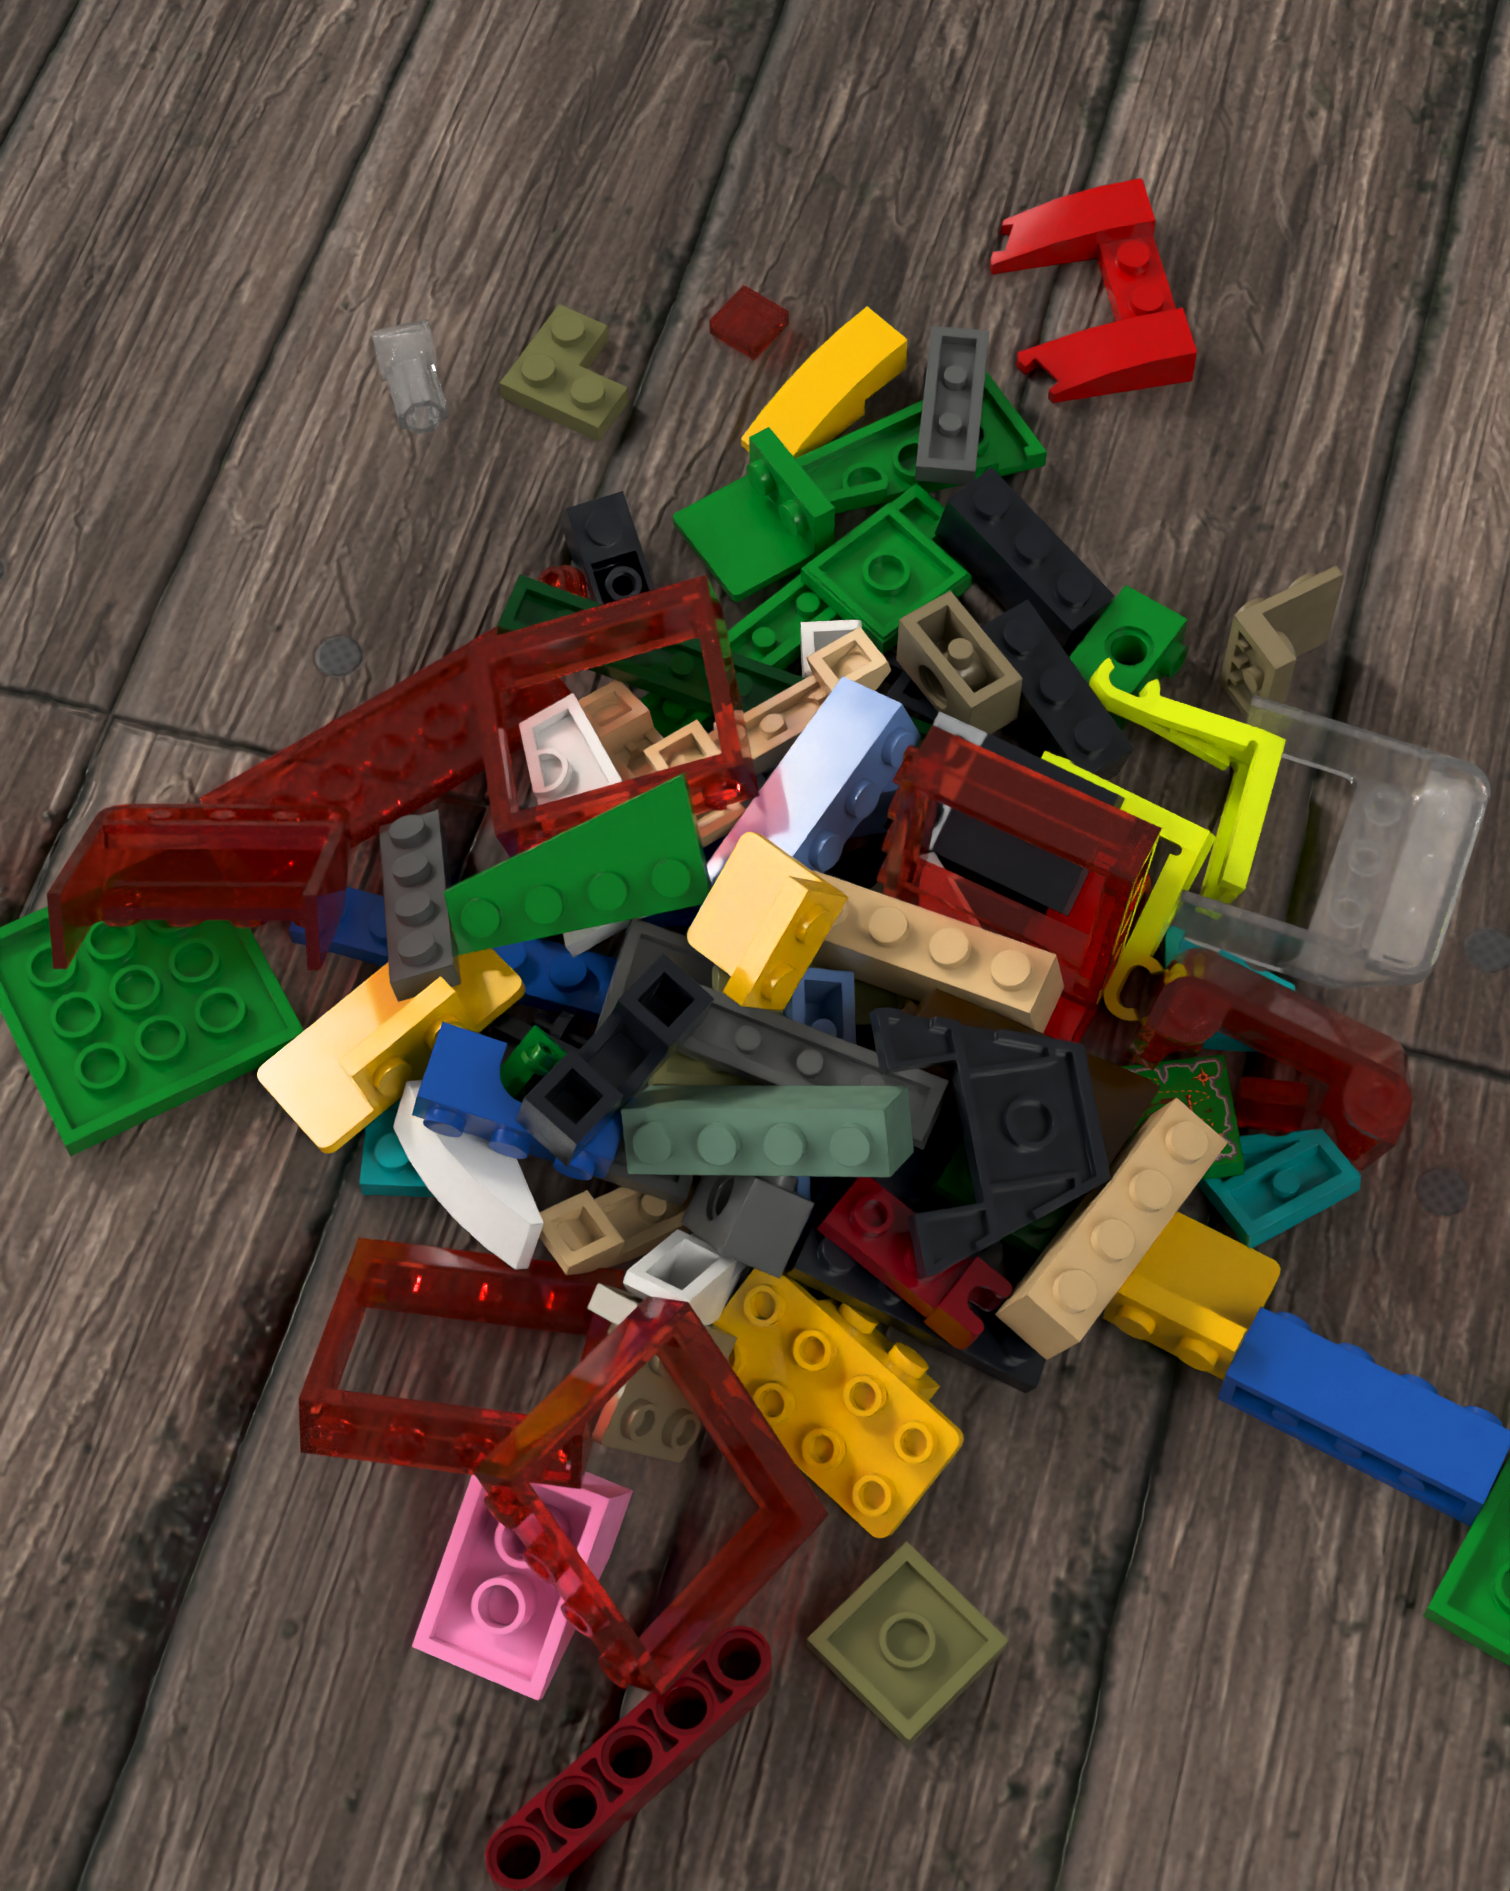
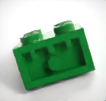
(759, 523)

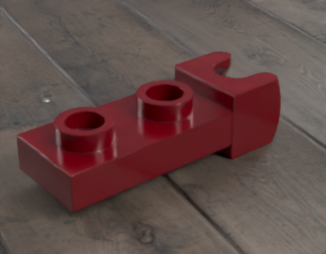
(876, 1234)

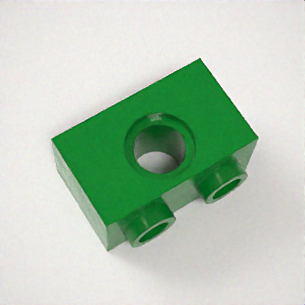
(1138, 633)

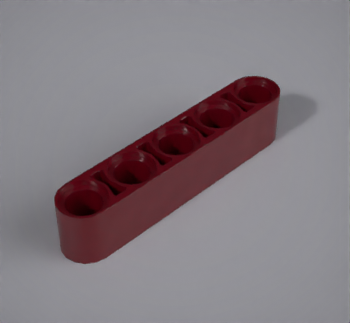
(618, 1797)

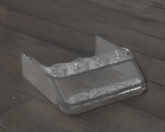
(1391, 870)

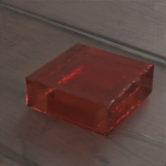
(749, 322)
(1270, 1104)

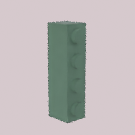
(768, 1130)

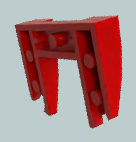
(1150, 337)

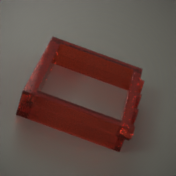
(588, 641)
(1033, 810)
(453, 1287)
(785, 1500)

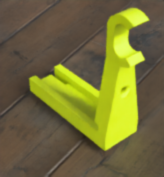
(1222, 743)
(1163, 901)

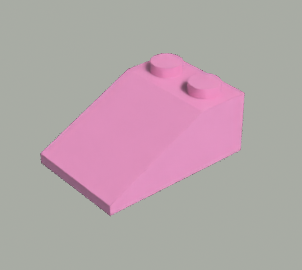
(489, 1604)

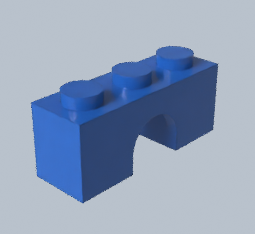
(467, 1096)

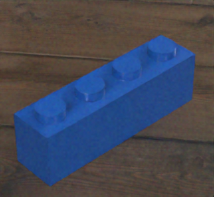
(1366, 1414)

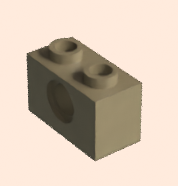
(958, 665)

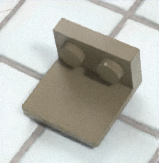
(1274, 632)
(649, 1410)

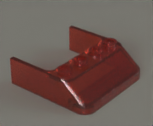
(203, 866)

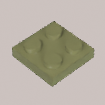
(907, 1643)

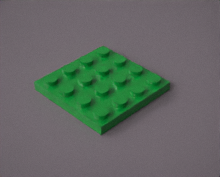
(138, 1018)

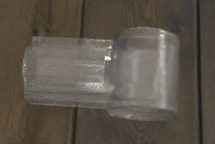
(409, 366)

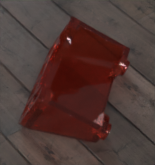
(1363, 1068)

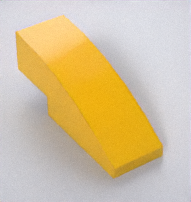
(833, 384)

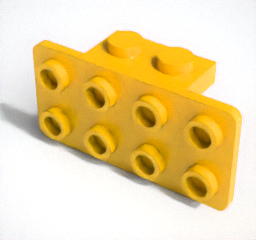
(370, 1044)
(840, 1398)

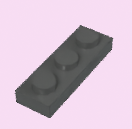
(952, 405)

